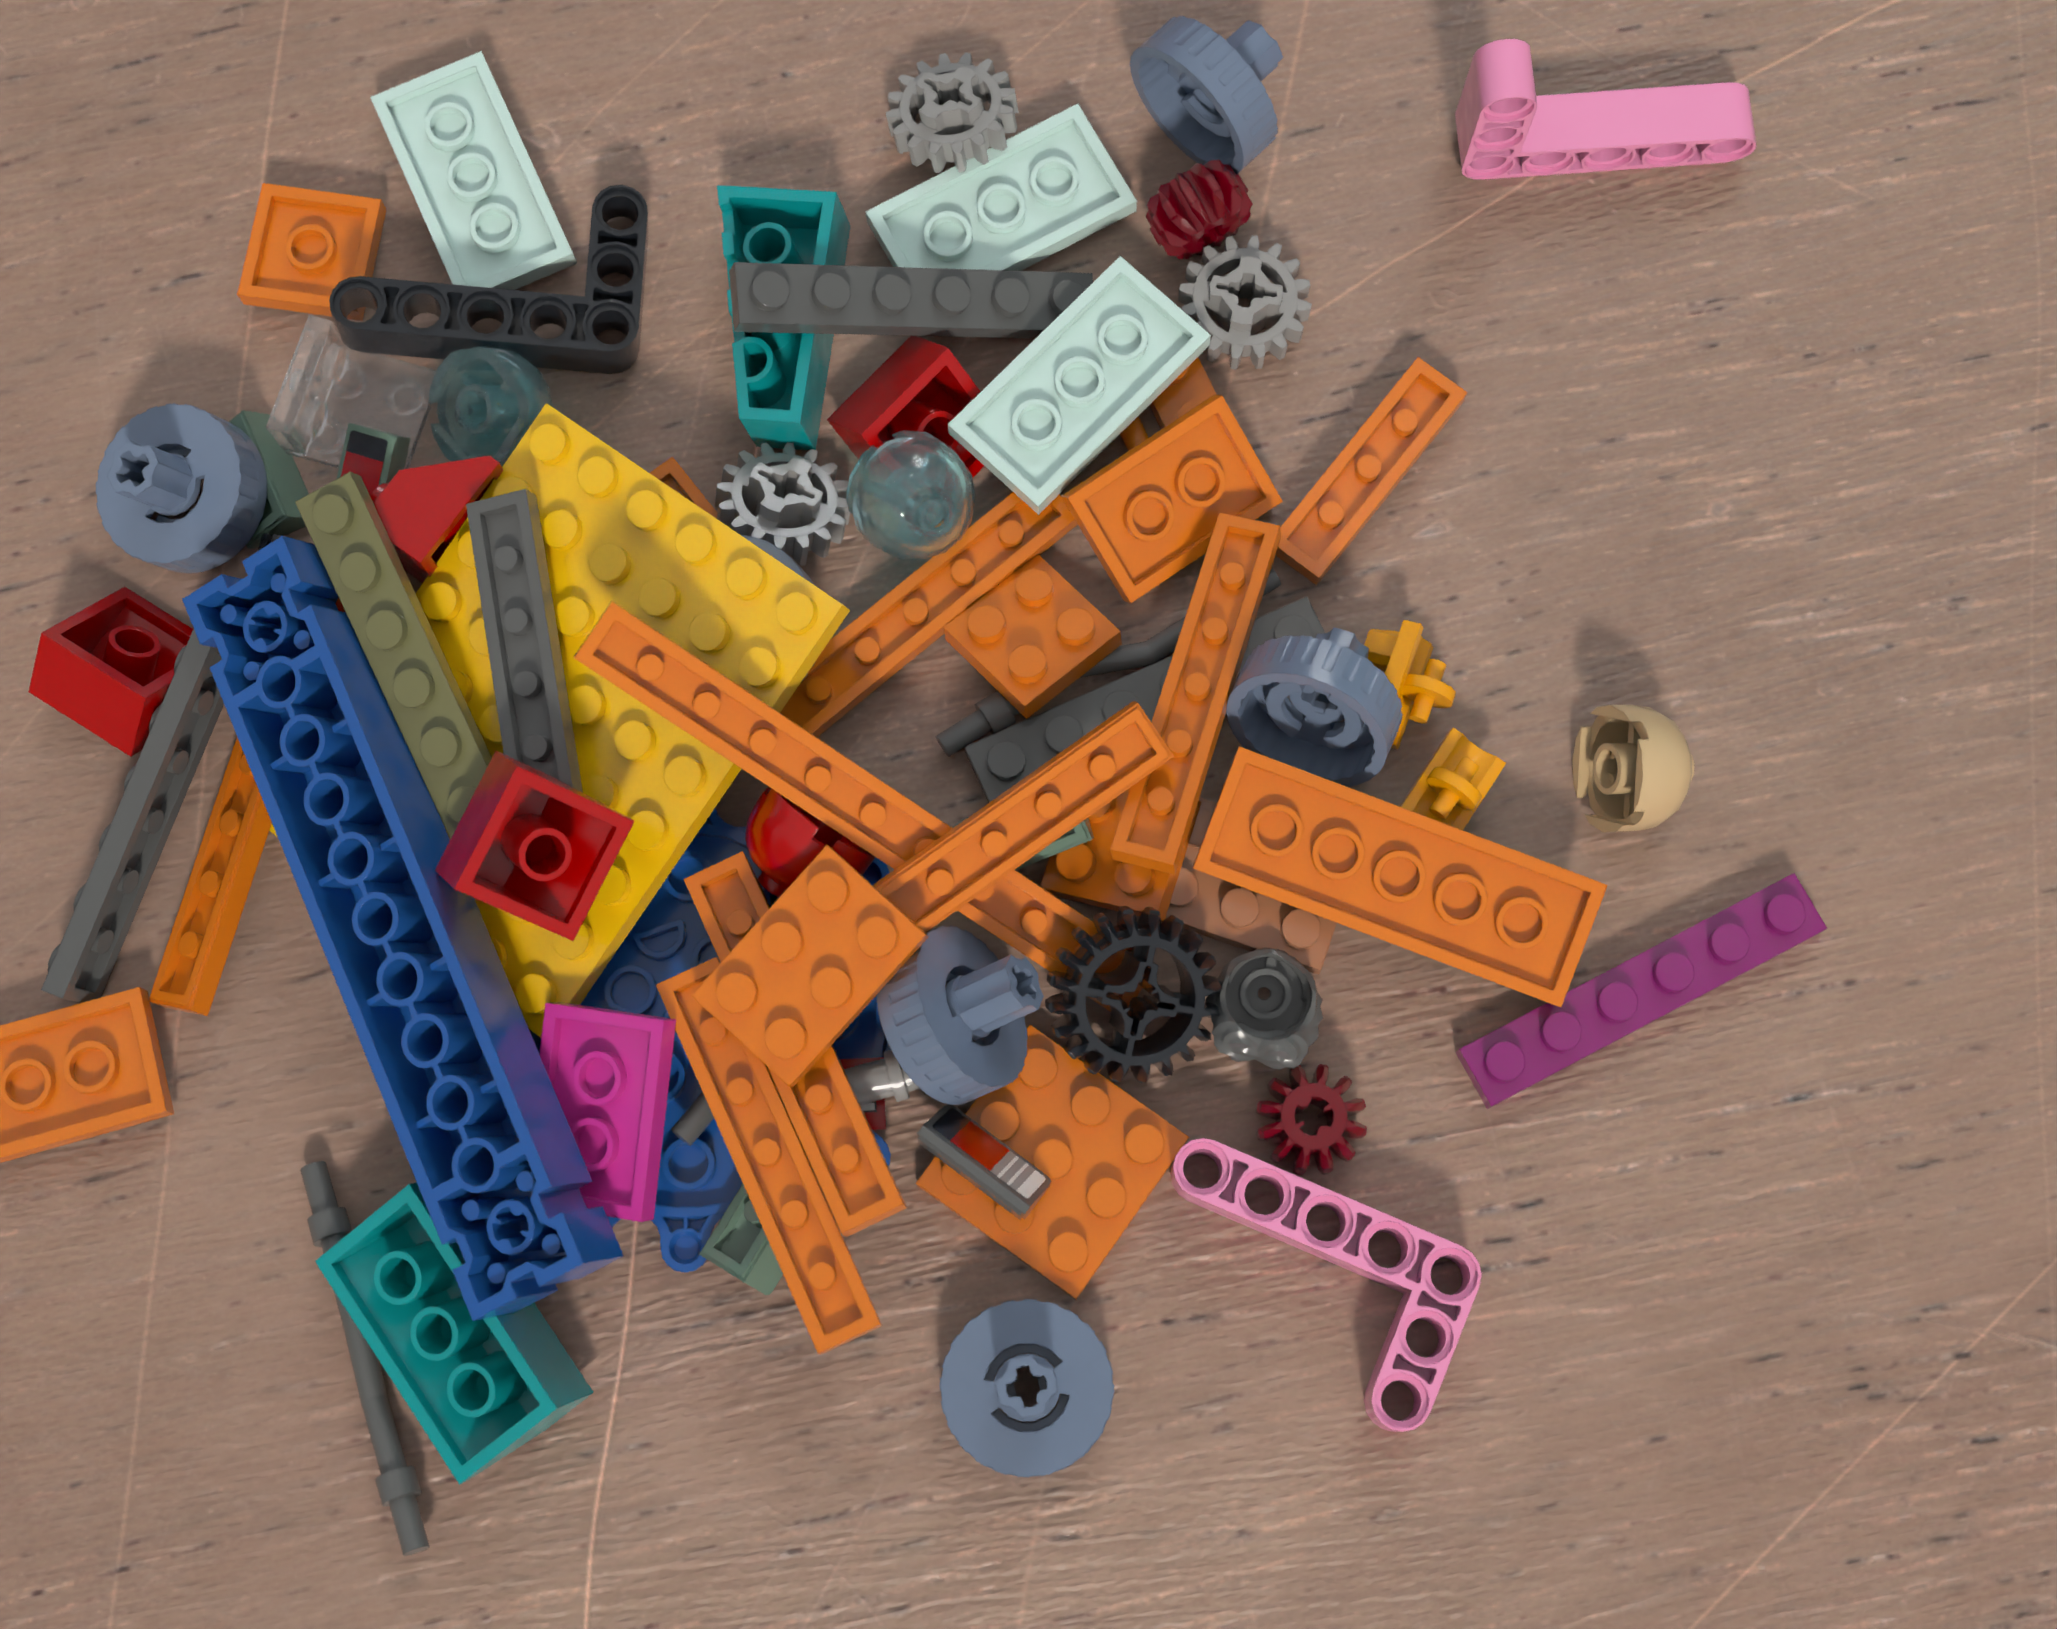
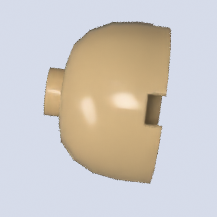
(1631, 768)

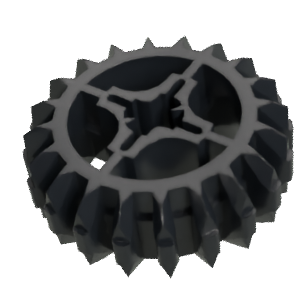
(1131, 1020)

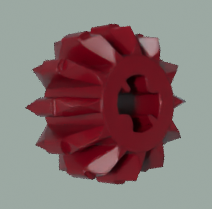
(1198, 209)
(1325, 1137)

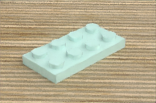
(473, 177)
(1014, 210)
(1079, 384)

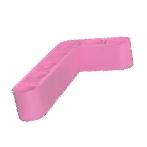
(1518, 134)
(1351, 1252)

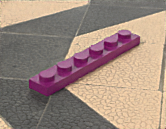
(1641, 990)

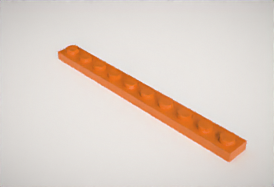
(817, 778)

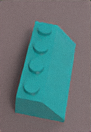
(468, 1382)

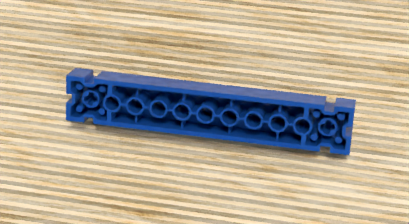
(399, 937)

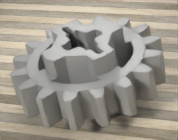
(952, 112)
(1272, 306)
(784, 501)

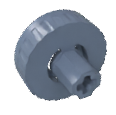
(1209, 89)
(159, 468)
(1326, 683)
(960, 1036)
(1079, 1372)

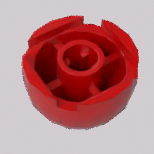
(788, 838)

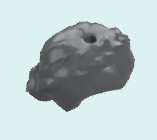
(1271, 1028)

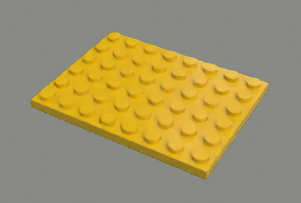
(688, 576)

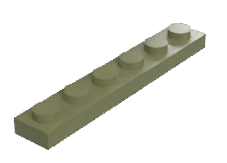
(398, 642)

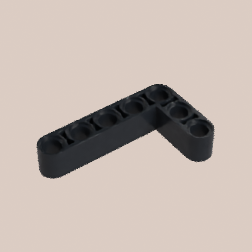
(518, 311)

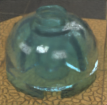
(485, 402)
(911, 496)

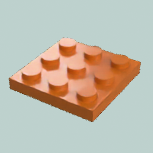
(1090, 1142)

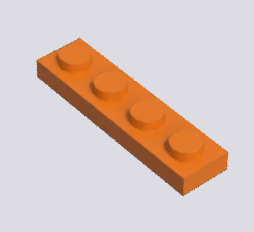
(1368, 470)

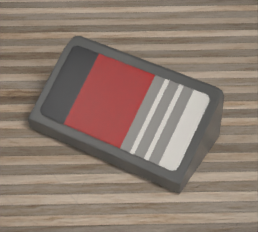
(984, 1160)

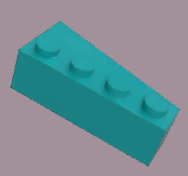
(781, 374)

